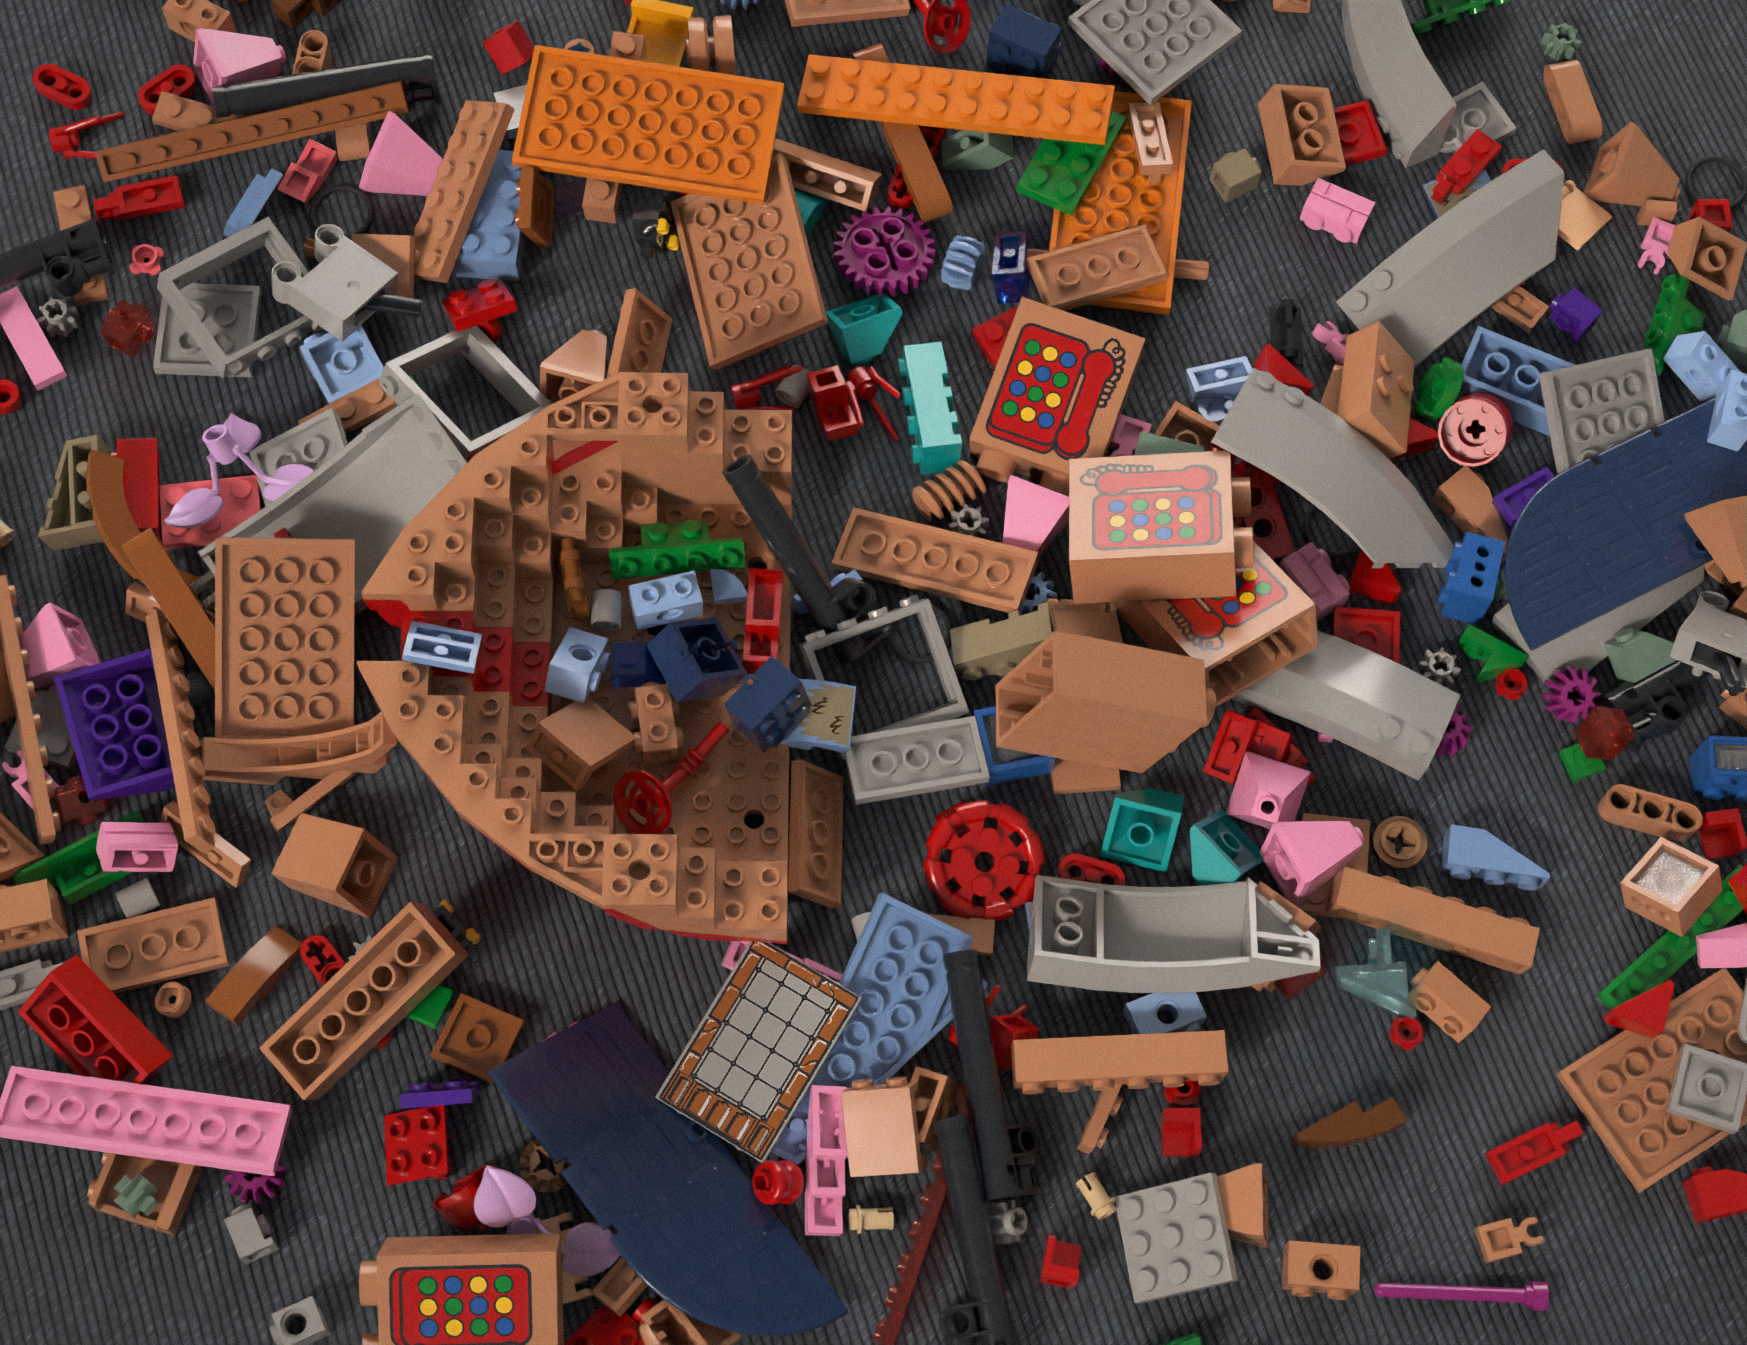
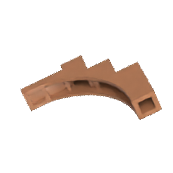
(266, 761)

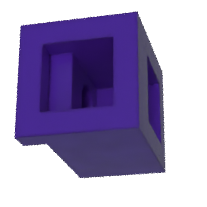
(1574, 313)

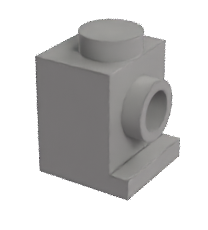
(250, 1234)

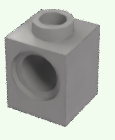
(315, 1328)

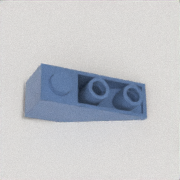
(1481, 855)

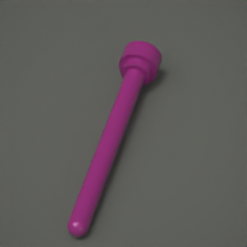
(1533, 1295)

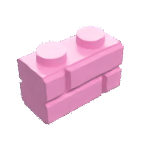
(1336, 211)
(1314, 576)
(136, 847)

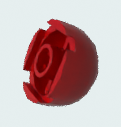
(459, 1207)

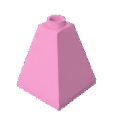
(234, 58)
(399, 161)
(1033, 515)
(56, 646)
(1267, 780)
(1308, 854)

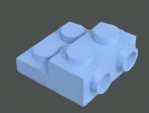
(341, 365)

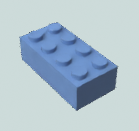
(493, 240)
(1509, 373)

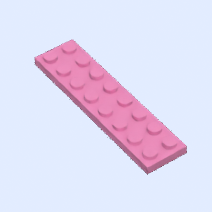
(143, 1120)

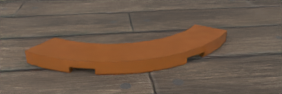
(110, 508)

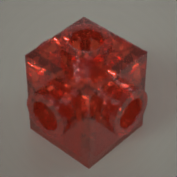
(127, 327)
(1604, 733)
(70, 807)

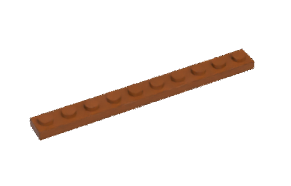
(251, 131)

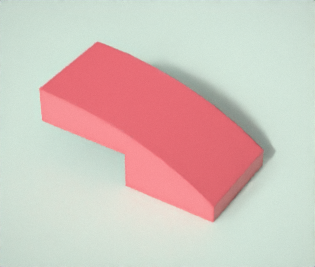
(309, 173)

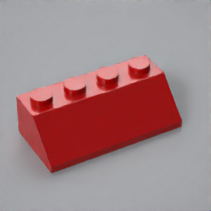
(92, 1027)

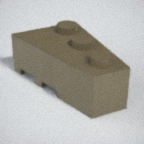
(70, 508)
(998, 647)

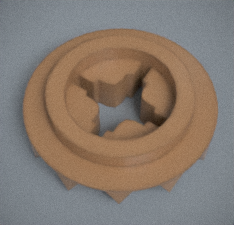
(1412, 835)
(541, 1180)

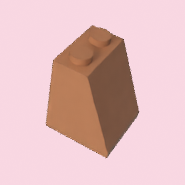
(335, 864)

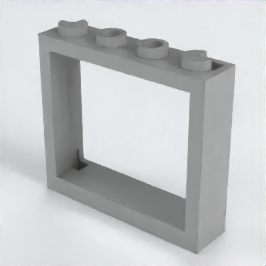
(214, 258)
(487, 360)
(880, 617)

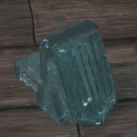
(1381, 979)

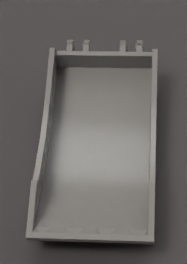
(360, 492)

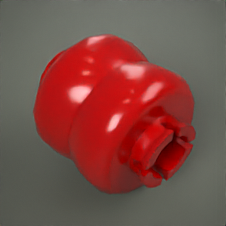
(778, 1182)

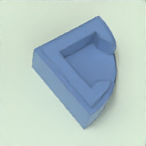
(726, 587)

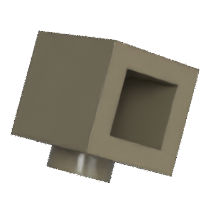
(1235, 174)

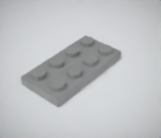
(916, 760)

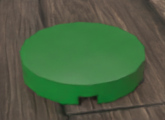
(1439, 388)

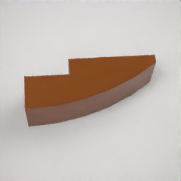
(254, 975)

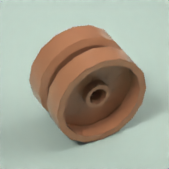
(711, 50)

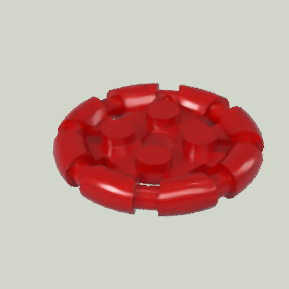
(963, 855)

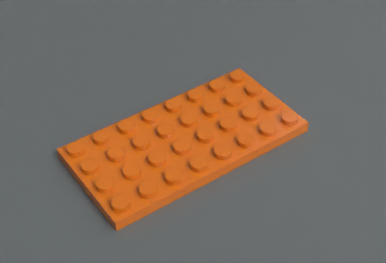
(648, 124)
(1125, 199)

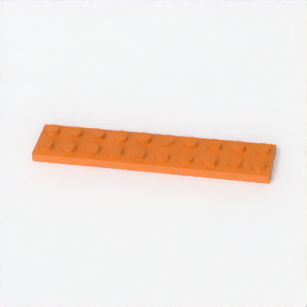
(956, 99)

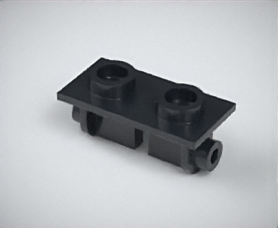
(1287, 331)

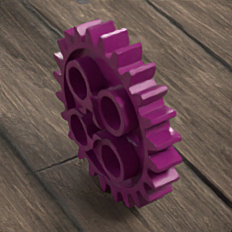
(899, 237)

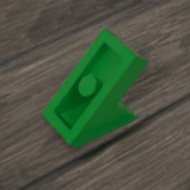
(1495, 653)

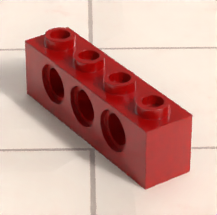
(1276, 538)

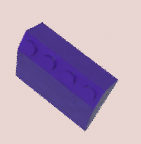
(117, 726)

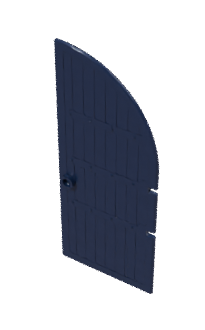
(1617, 527)
(663, 1182)

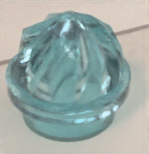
(199, 687)

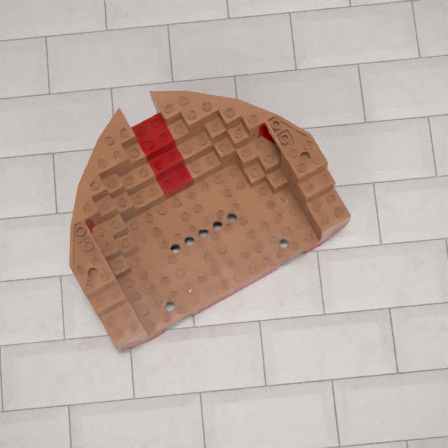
(491, 566)

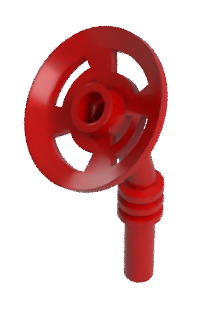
(943, 22)
(659, 797)

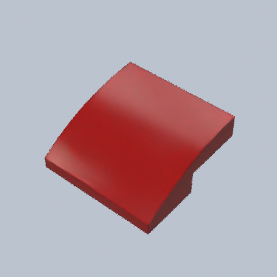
(1242, 734)

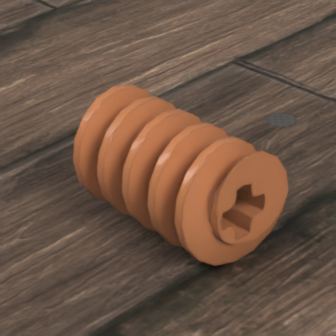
(948, 488)

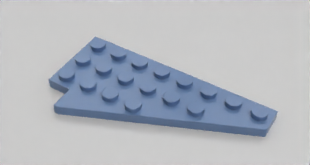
(902, 1005)

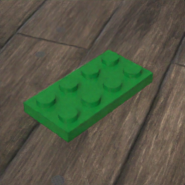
(1065, 169)

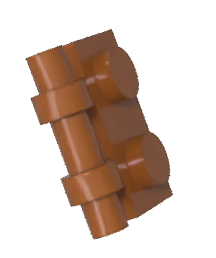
(573, 579)

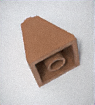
(1631, 171)
(574, 366)
(1724, 535)
(1246, 1204)

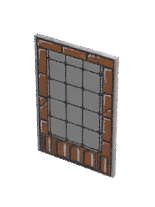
(758, 1048)

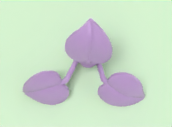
(225, 444)
(511, 1201)

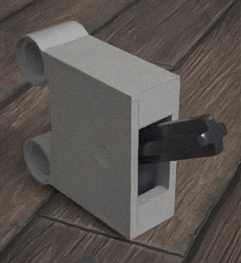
(342, 287)
(1714, 642)

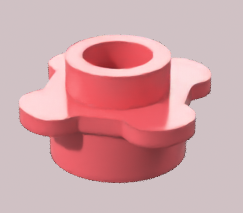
(145, 252)

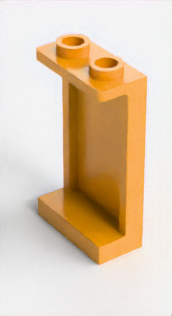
(664, 29)

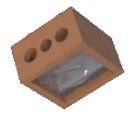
(1671, 886)

